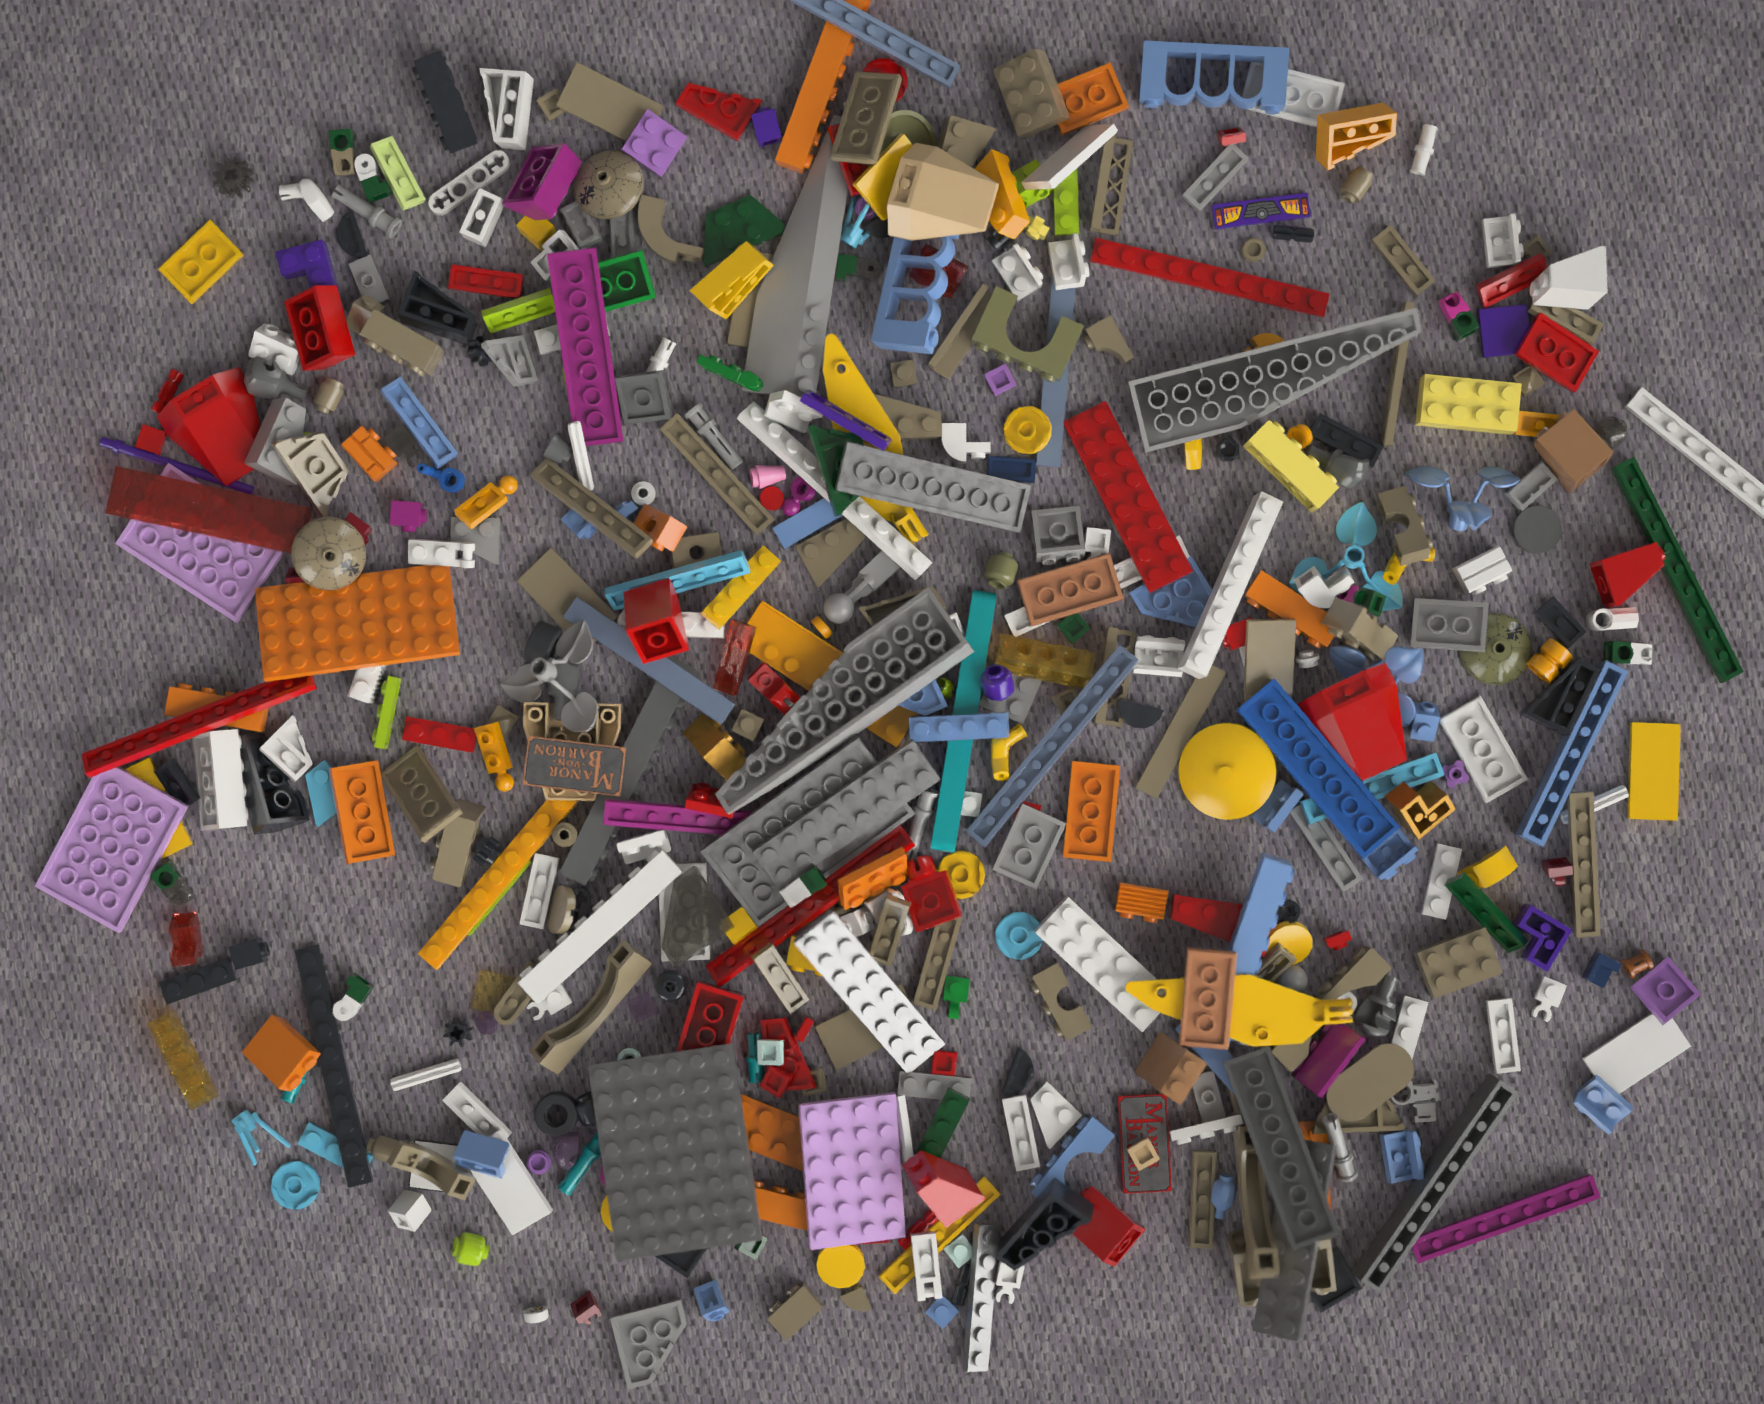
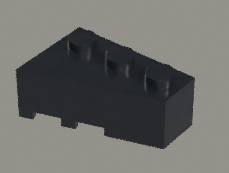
(435, 312)
(1563, 698)

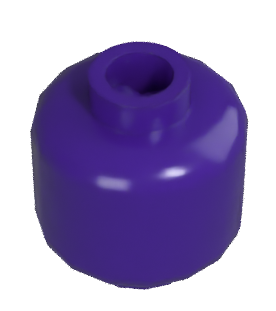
(997, 682)

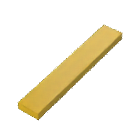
(902, 1268)

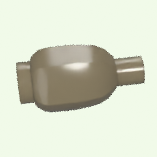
(381, 1147)

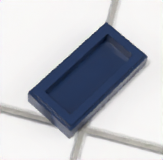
(1012, 468)

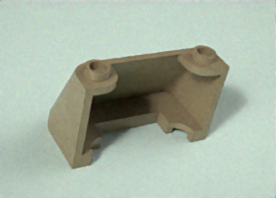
(1248, 1289)

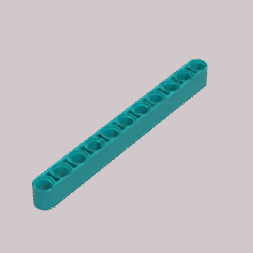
(966, 702)

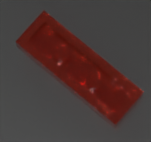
(734, 657)

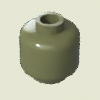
(1001, 570)

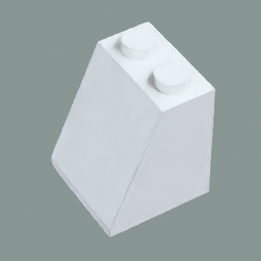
(1573, 281)

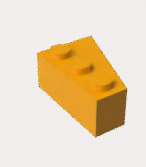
(1352, 130)
(1008, 211)

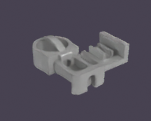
(1421, 1100)

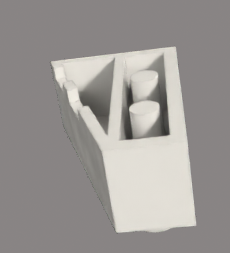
(508, 105)

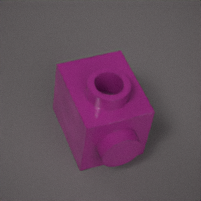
(408, 515)

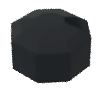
(1227, 449)

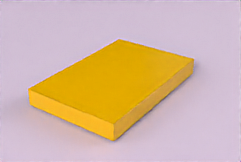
(877, 180)
(200, 261)

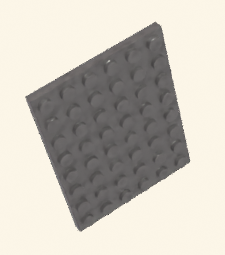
(675, 1152)

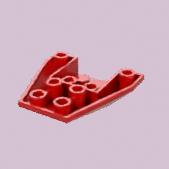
(215, 424)
(1361, 720)

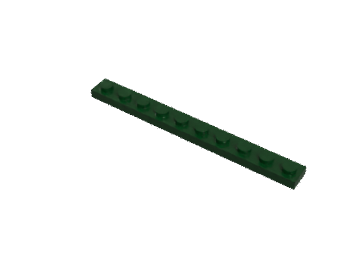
(1677, 570)

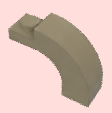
(650, 221)
(433, 1167)

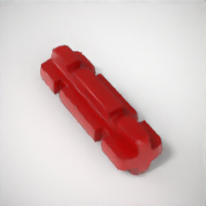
(167, 390)
(921, 1225)

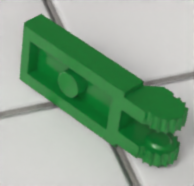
(732, 373)

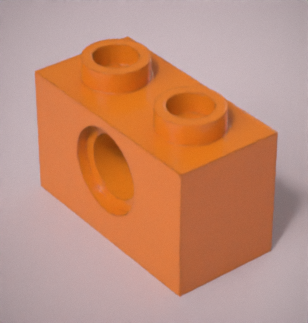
(660, 527)

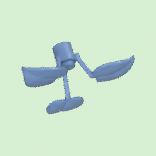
(1463, 512)
(1401, 661)

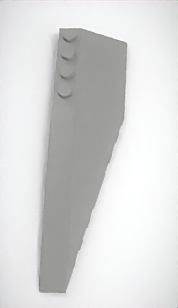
(797, 290)
(1250, 384)
(857, 690)

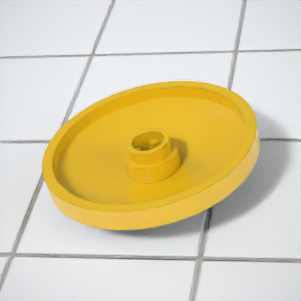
(1227, 771)

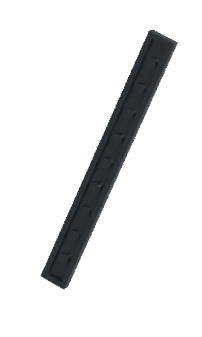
(334, 1066)

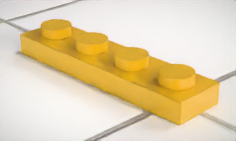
(740, 588)

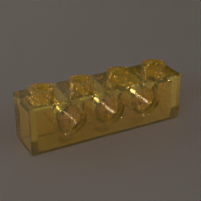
(1026, 657)
(183, 1059)

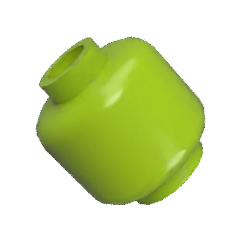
(470, 1249)

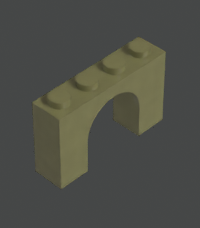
(1048, 361)

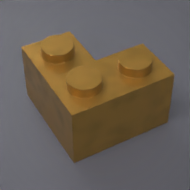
(715, 746)
(1420, 809)

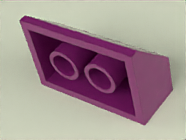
(542, 181)
(1327, 1057)

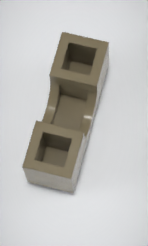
(1399, 507)
(1069, 1021)

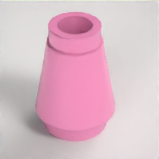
(766, 475)

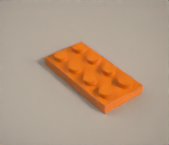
(1091, 811)
(362, 812)
(773, 1132)

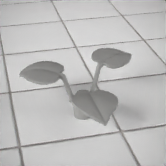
(525, 686)

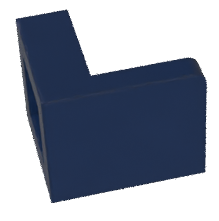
(1600, 969)

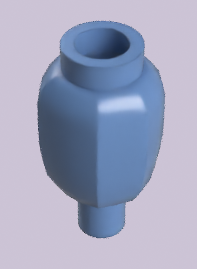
(1223, 1194)

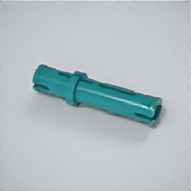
(581, 1166)

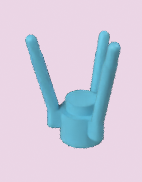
(852, 234)
(245, 1124)

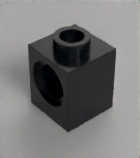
(249, 953)

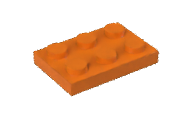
(1091, 98)
(873, 879)

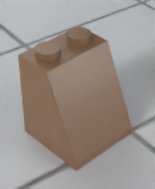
(1572, 449)
(1170, 1067)

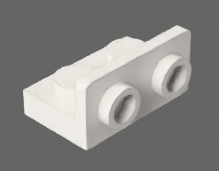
(1068, 263)
(1018, 272)
(789, 411)
(643, 845)

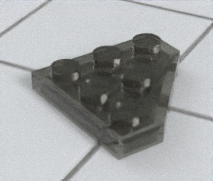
(692, 918)

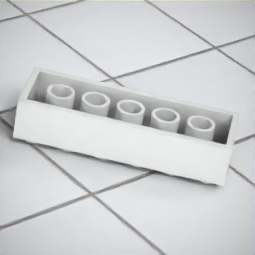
(1097, 959)

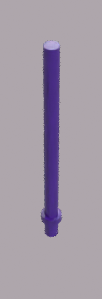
(119, 447)

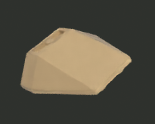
(938, 196)
(605, 731)

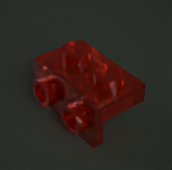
(955, 272)

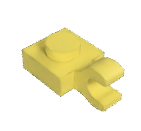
(1036, 229)

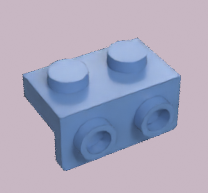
(1390, 855)
(1402, 1156)

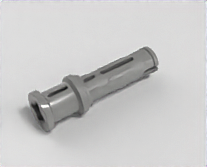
(375, 216)
(707, 427)
(922, 812)
(1343, 1158)

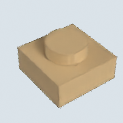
(1143, 1153)

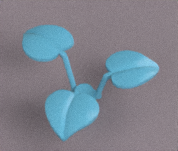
(1358, 528)

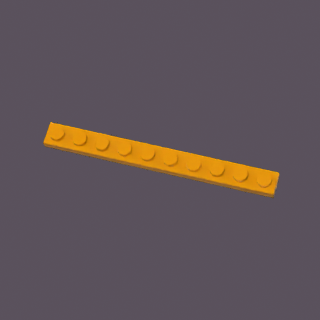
(495, 881)

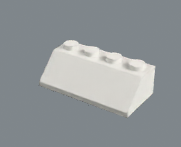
(220, 779)

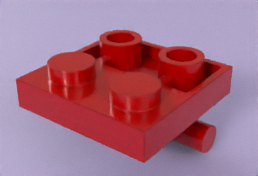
(703, 799)

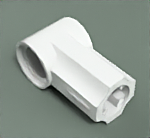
(1613, 619)

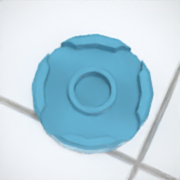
(1015, 929)
(295, 1185)

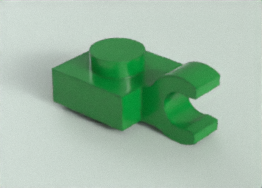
(955, 991)

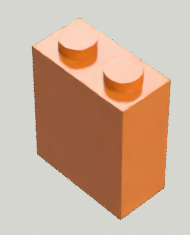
(281, 1053)

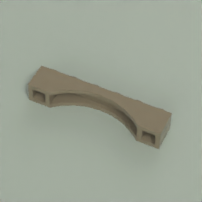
(1363, 970)
(560, 1044)
(1258, 1236)

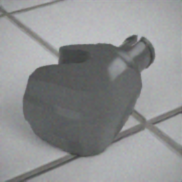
(270, 383)
(1344, 468)
(568, 678)
(1378, 1009)

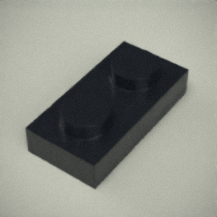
(1560, 622)
(176, 782)

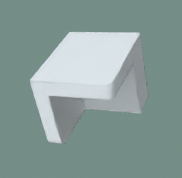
(409, 1210)

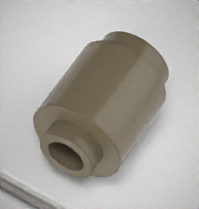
(1356, 185)
(328, 395)
(571, 829)

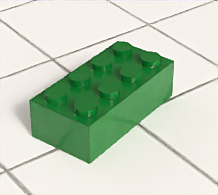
(625, 280)

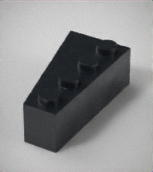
(445, 102)
(1043, 1223)

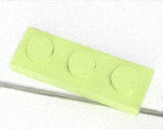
(397, 173)

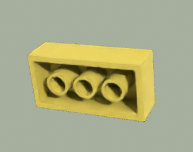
(1468, 404)
(1291, 466)

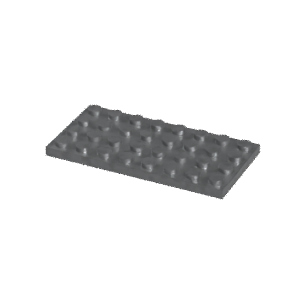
(732, 850)

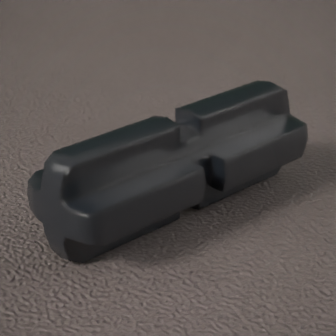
(1289, 233)
(961, 1289)

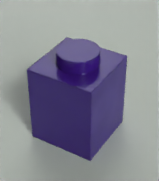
(766, 127)

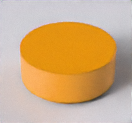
(1301, 434)
(821, 627)

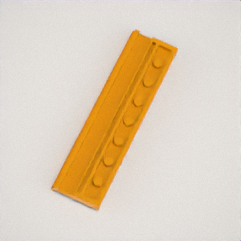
(806, 658)

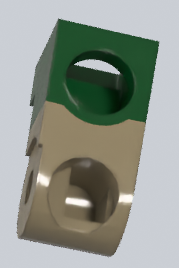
(343, 151)

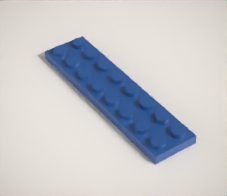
(1318, 768)

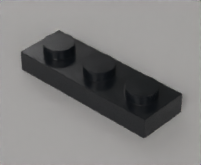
(1345, 439)
(197, 981)

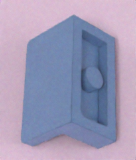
(481, 1154)

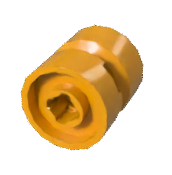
(1550, 659)

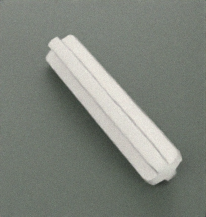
(580, 454)
(1602, 800)
(425, 1074)

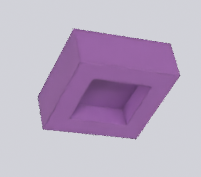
(1000, 380)

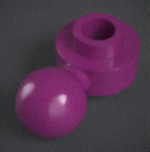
(791, 505)

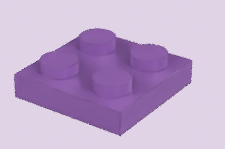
(653, 143)
(1665, 990)

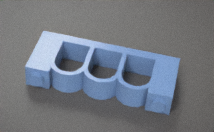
(1274, 77)
(916, 335)

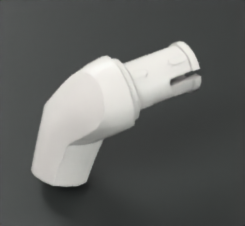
(311, 194)

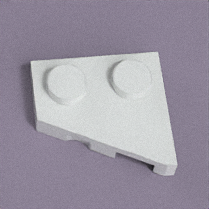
(1053, 1113)

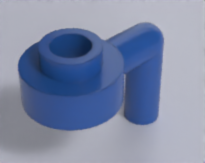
(444, 477)

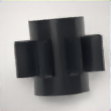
(998, 240)
(477, 353)
(486, 851)
(461, 1025)

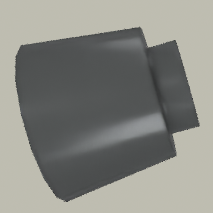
(558, 450)

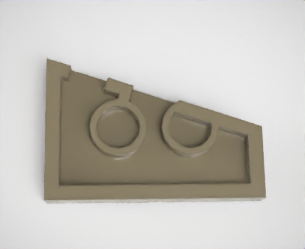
(829, 549)

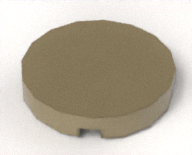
(559, 910)

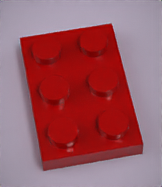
(1556, 352)

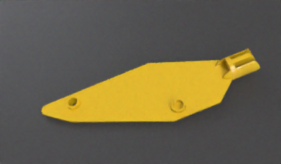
(852, 394)
(1260, 1009)

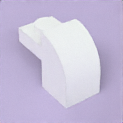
(557, 243)
(955, 443)
(1320, 591)

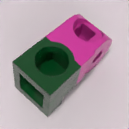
(1458, 316)
(1364, 597)

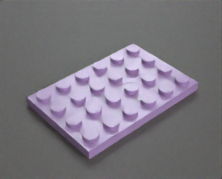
(207, 567)
(111, 846)
(852, 1170)

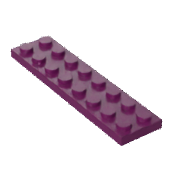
(585, 344)

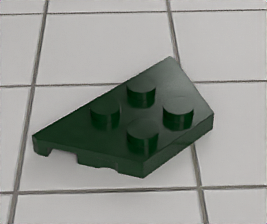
(736, 224)
(828, 449)

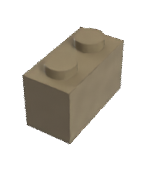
(794, 1310)

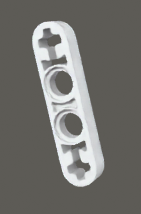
(466, 179)

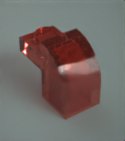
(186, 939)

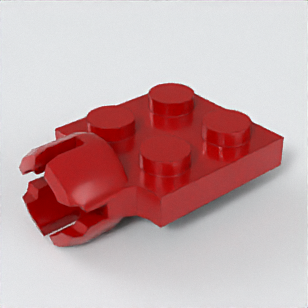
(930, 894)

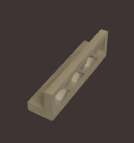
(1102, 182)
(960, 337)
(1109, 648)

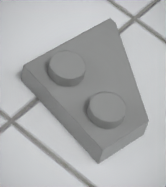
(512, 359)
(484, 535)

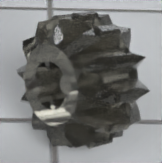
(228, 185)

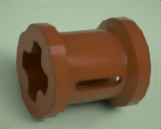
(1642, 957)

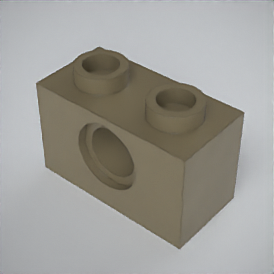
(709, 542)

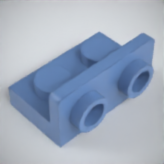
(1277, 806)
(1601, 1104)

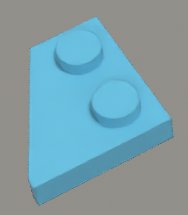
(321, 793)

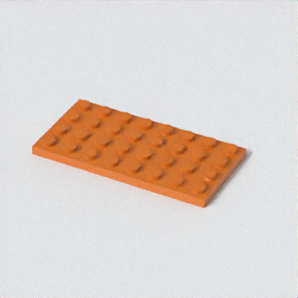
(363, 625)

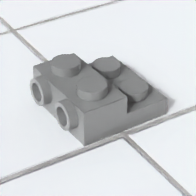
(1058, 535)

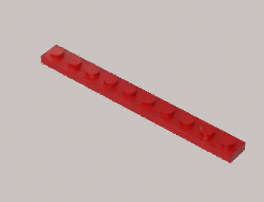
(1209, 277)
(194, 723)
(794, 918)

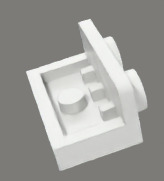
(1502, 241)
(275, 346)
(1158, 655)

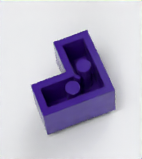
(310, 260)
(1546, 933)

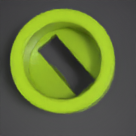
(947, 687)

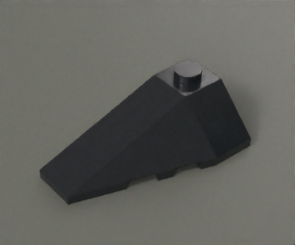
(268, 794)

